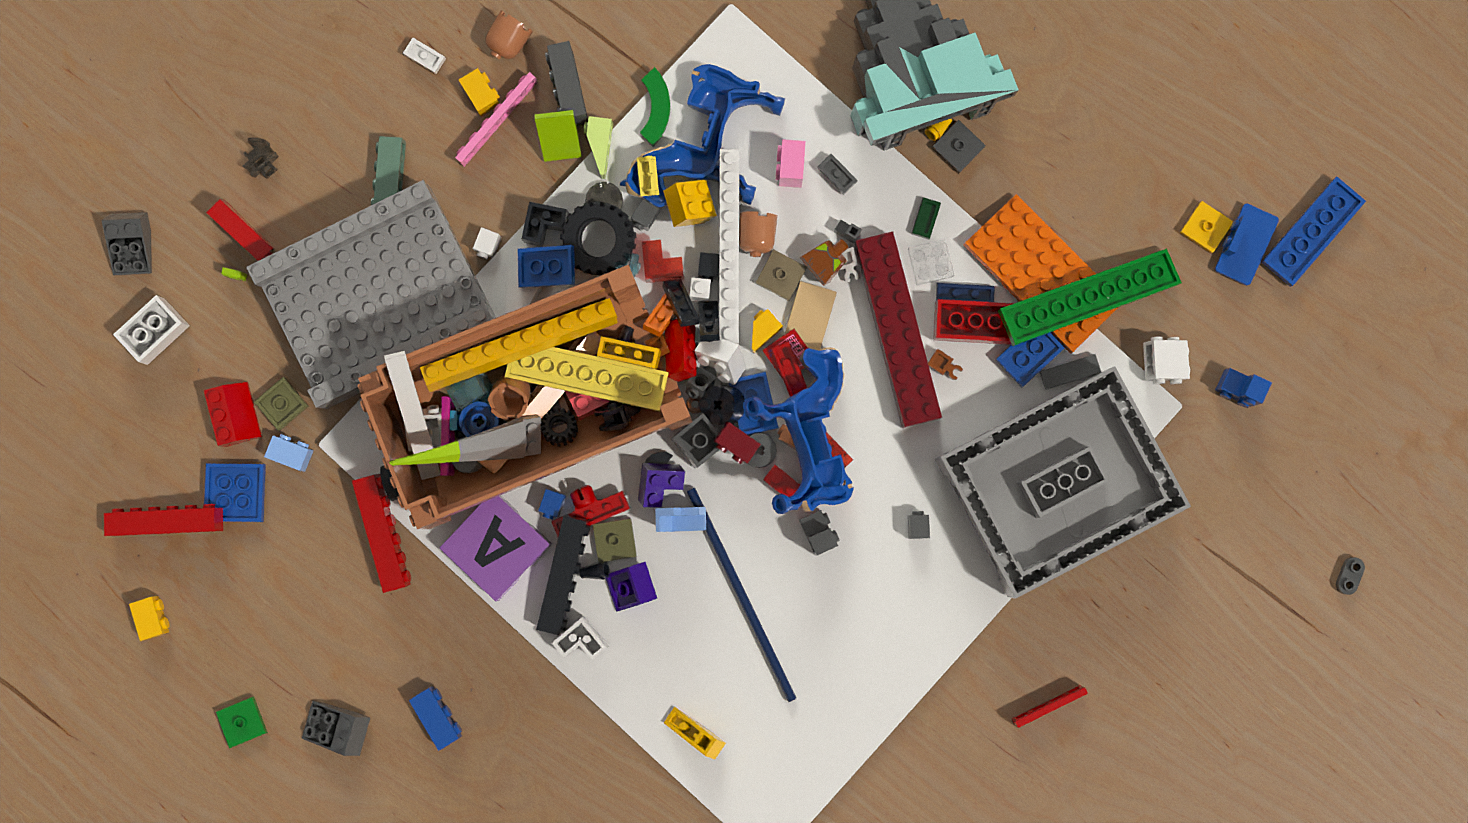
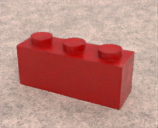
(682, 357)

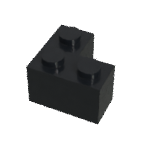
(539, 219)

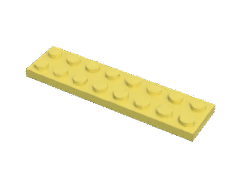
(592, 377)

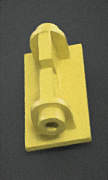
(647, 176)

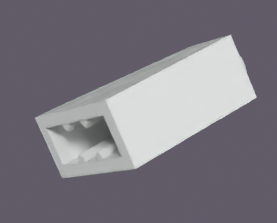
(518, 297)

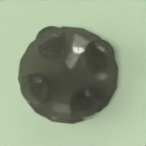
(606, 193)

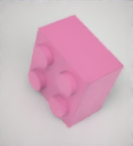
(791, 164)

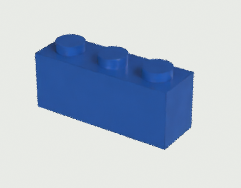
(436, 717)

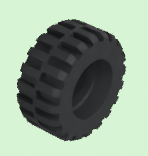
(623, 231)

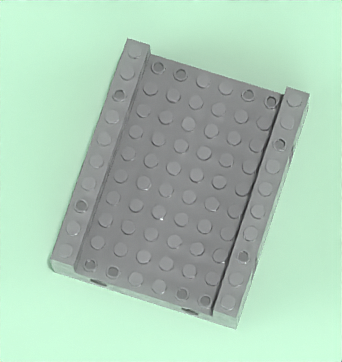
(371, 290)
(1063, 482)

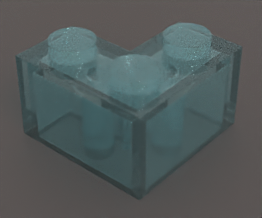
(470, 390)

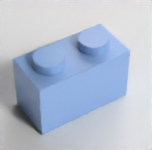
(288, 452)

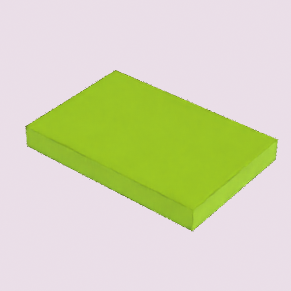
(558, 135)

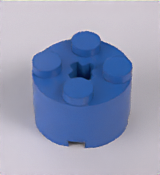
(474, 412)

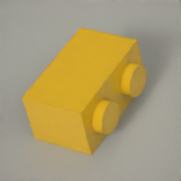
(479, 91)
(149, 618)

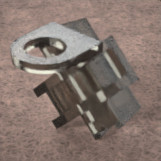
(263, 149)

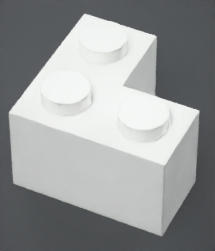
(724, 357)
(581, 635)

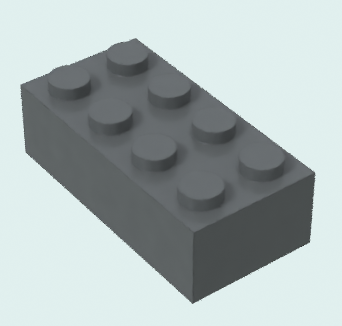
(566, 81)

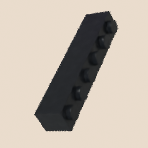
(562, 574)

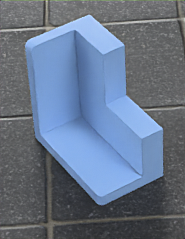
(680, 519)

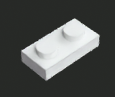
(424, 55)

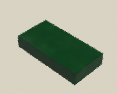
(926, 218)

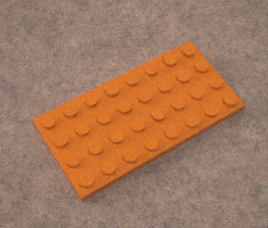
(1032, 261)

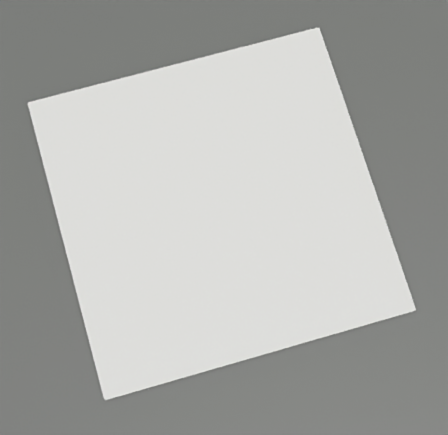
(853, 626)

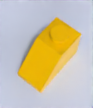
(764, 328)

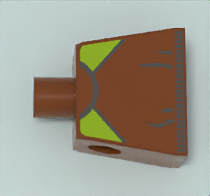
(826, 260)

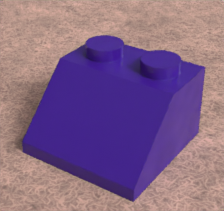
(631, 586)

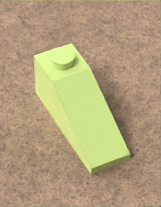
(599, 137)

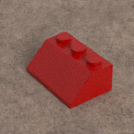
(232, 414)

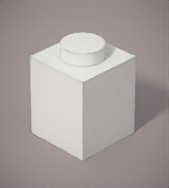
(487, 243)
(700, 289)

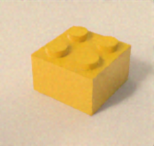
(689, 203)

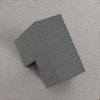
(847, 231)

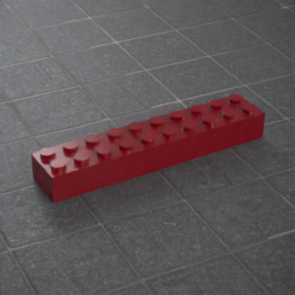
(897, 330)

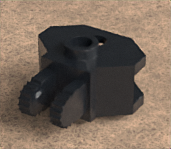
(616, 415)

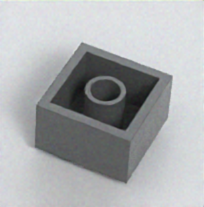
(697, 440)

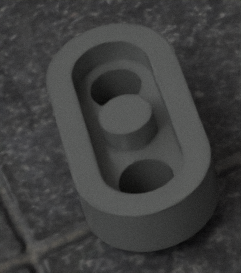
(1348, 574)

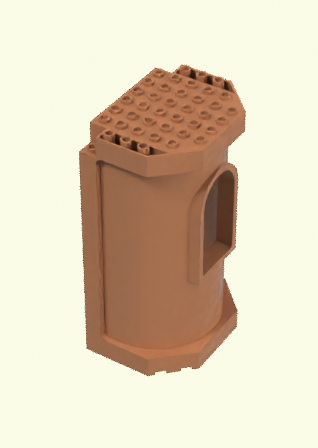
(439, 497)

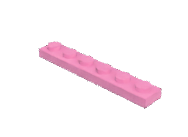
(500, 113)

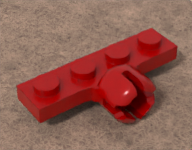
(592, 508)

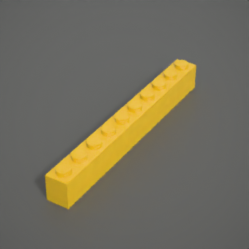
(519, 345)

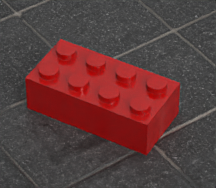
(969, 322)

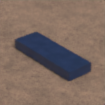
(965, 292)

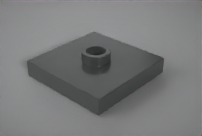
(958, 146)

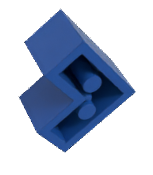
(1245, 389)

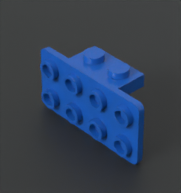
(1246, 244)

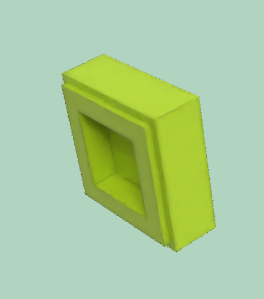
(234, 274)

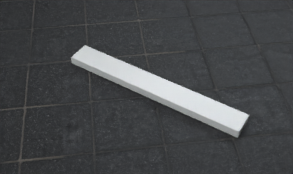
(411, 409)

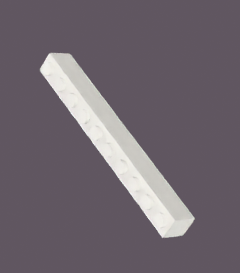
(729, 246)

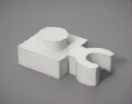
(852, 261)

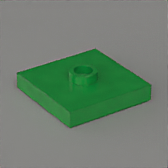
(241, 722)

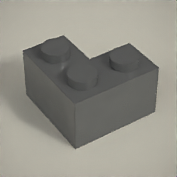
(818, 532)

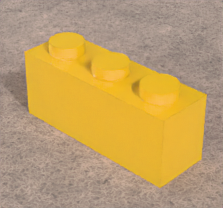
(629, 353)

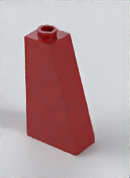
(240, 229)

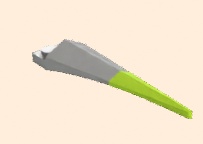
(507, 441)

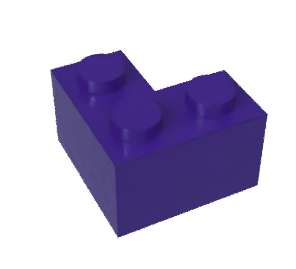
(656, 478)

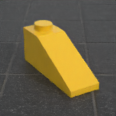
(694, 733)

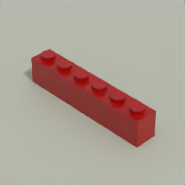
(163, 521)
(382, 533)

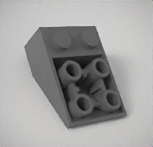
(128, 243)
(336, 729)

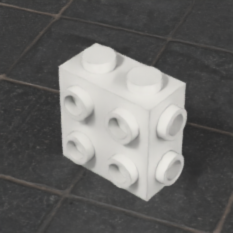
(1166, 360)

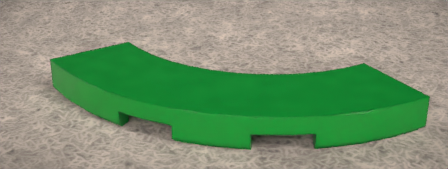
(659, 107)

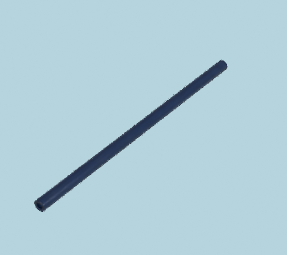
(744, 600)

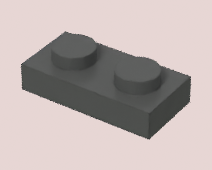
(837, 174)

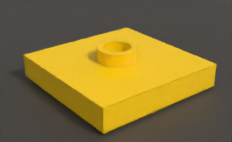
(1206, 227)

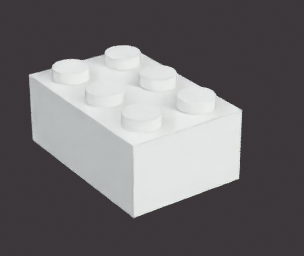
(151, 330)

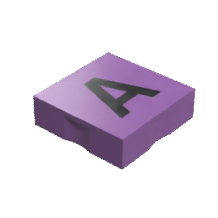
(495, 546)

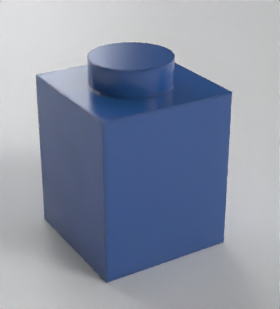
(551, 504)

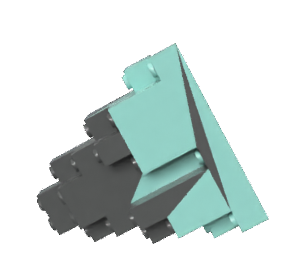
(920, 71)

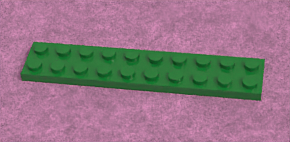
(1089, 297)

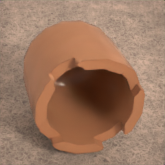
(506, 36)
(757, 232)
(509, 398)

